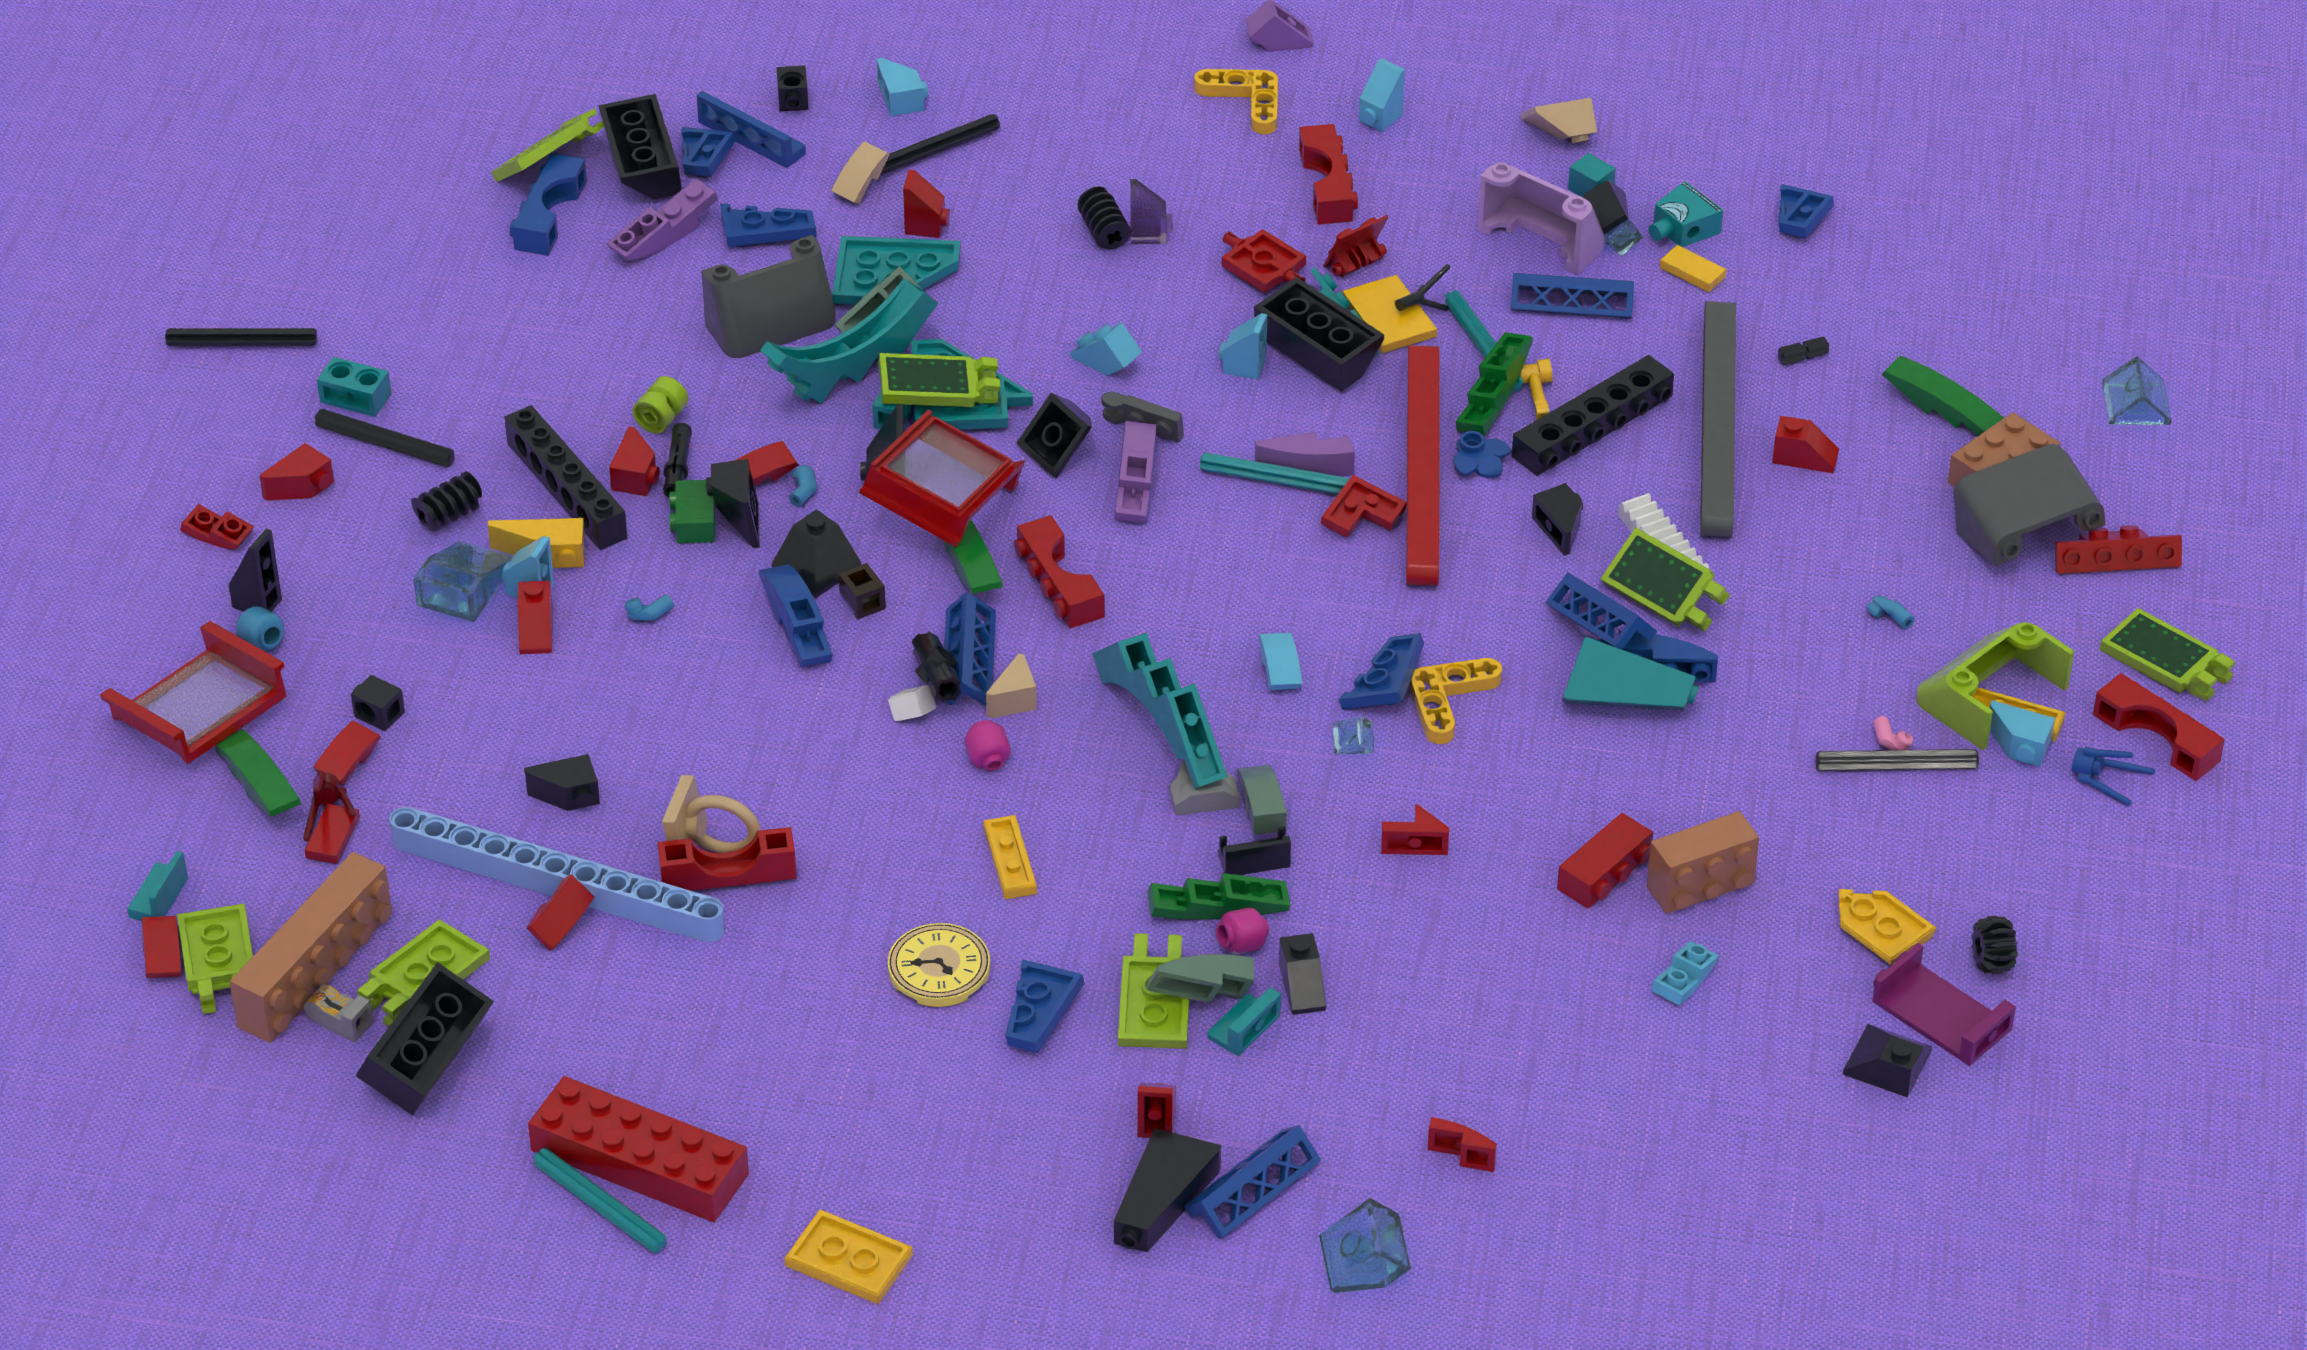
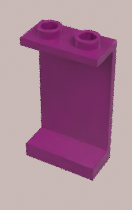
(1939, 1008)

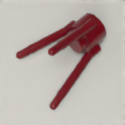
(326, 790)

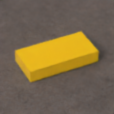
(1693, 268)

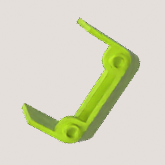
(1950, 689)

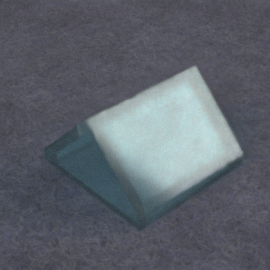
(2136, 395)

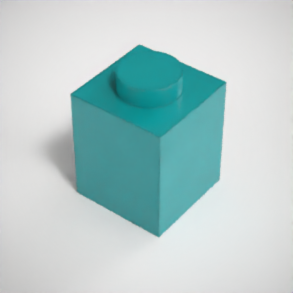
(1588, 174)

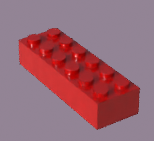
(639, 1148)

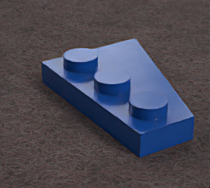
(1040, 1004)

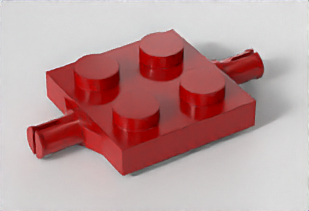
(1262, 260)

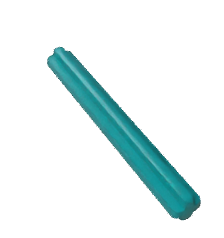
(1474, 327)
(1272, 473)
(600, 1200)

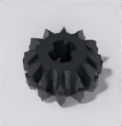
(1994, 944)

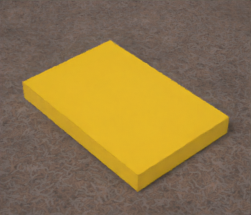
(1376, 306)
(848, 1256)

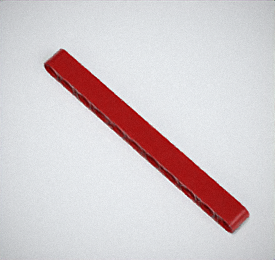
(1423, 466)

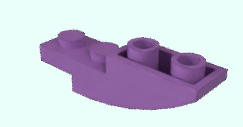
(661, 228)
(1135, 471)

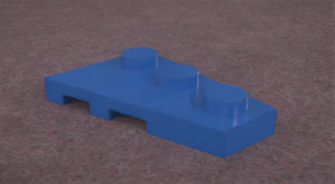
(757, 227)
(1389, 675)

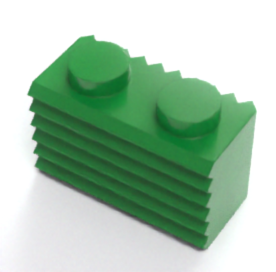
(694, 512)

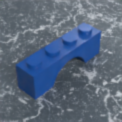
(558, 182)

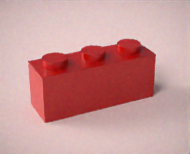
(1605, 860)

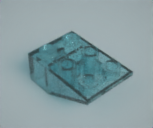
(459, 579)

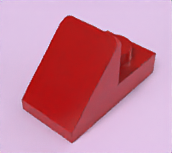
(1421, 837)

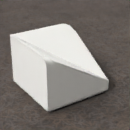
(912, 703)

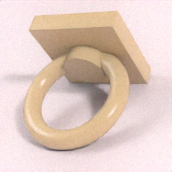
(688, 819)

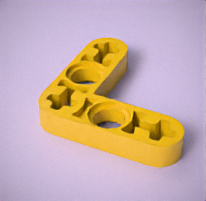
(1217, 84)
(1441, 687)

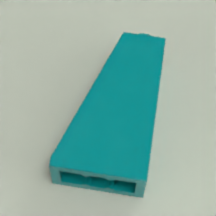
(1624, 679)

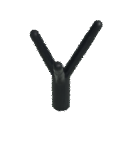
(1418, 297)

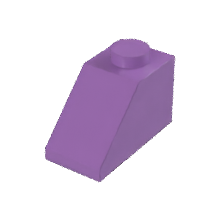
(1277, 28)

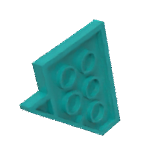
(870, 260)
(982, 414)

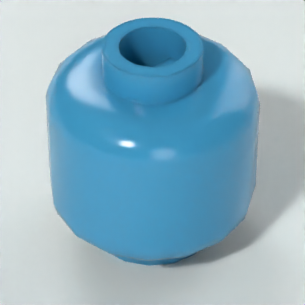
(260, 628)

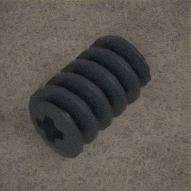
(1103, 218)
(447, 500)

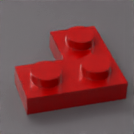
(1362, 500)

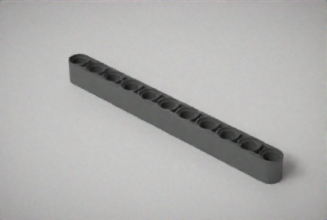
(1718, 420)

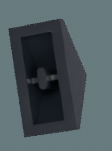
(1609, 205)

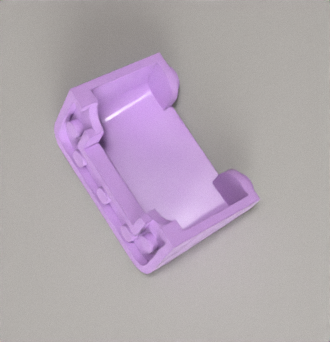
(1520, 199)

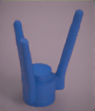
(2091, 762)

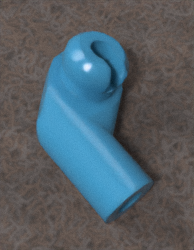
(807, 485)
(1893, 609)
(650, 612)

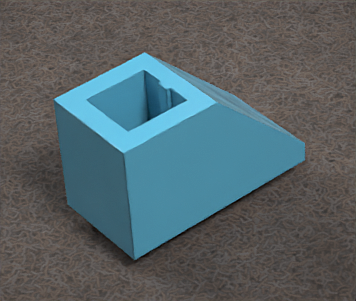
(1106, 349)

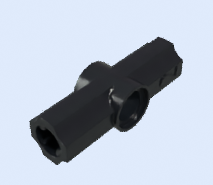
(936, 667)

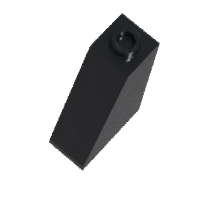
(1166, 1179)

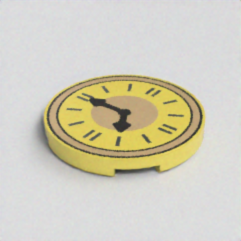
(939, 964)

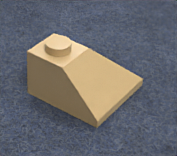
(1564, 120)

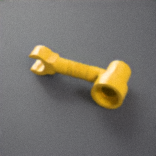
(1536, 375)

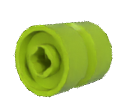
(660, 404)

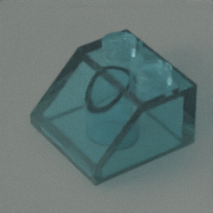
(1365, 1249)

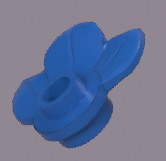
(1480, 455)

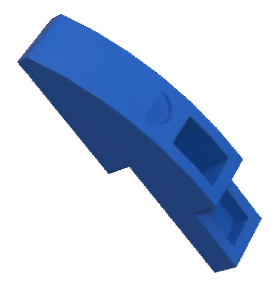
(798, 613)
(1675, 654)

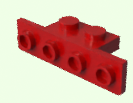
(2117, 551)

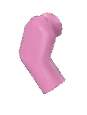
(1887, 738)

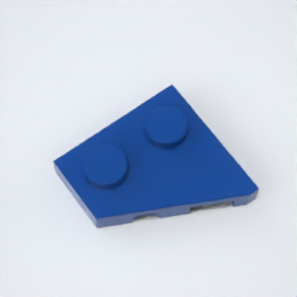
(704, 150)
(1802, 210)

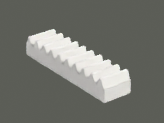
(1647, 517)

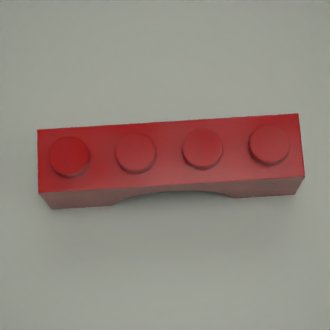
(1332, 196)
(1074, 596)
(2129, 705)
(764, 859)

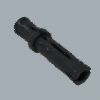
(676, 467)

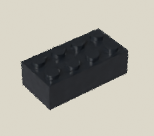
(424, 1038)

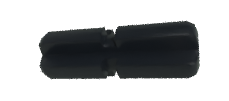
(1797, 352)

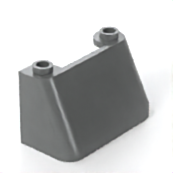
(769, 303)
(2019, 497)

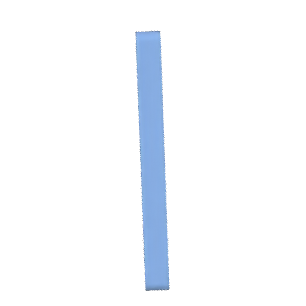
(544, 869)

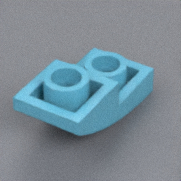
(1280, 660)
(1686, 973)

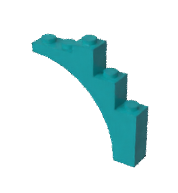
(851, 354)

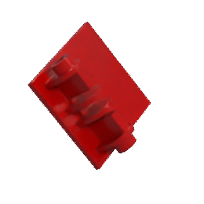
(1357, 247)

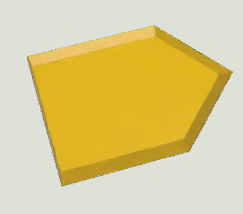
(1882, 923)

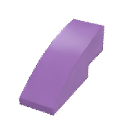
(1308, 453)

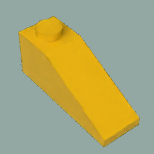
(565, 535)

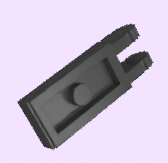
(1129, 408)

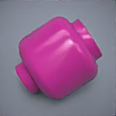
(987, 745)
(1242, 931)

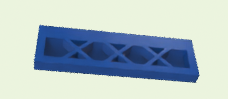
(749, 131)
(1572, 285)
(1598, 605)
(963, 644)
(1245, 1171)

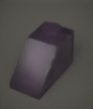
(1148, 216)

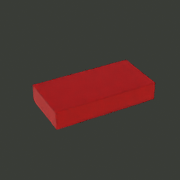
(331, 834)

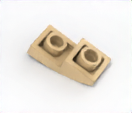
(859, 170)

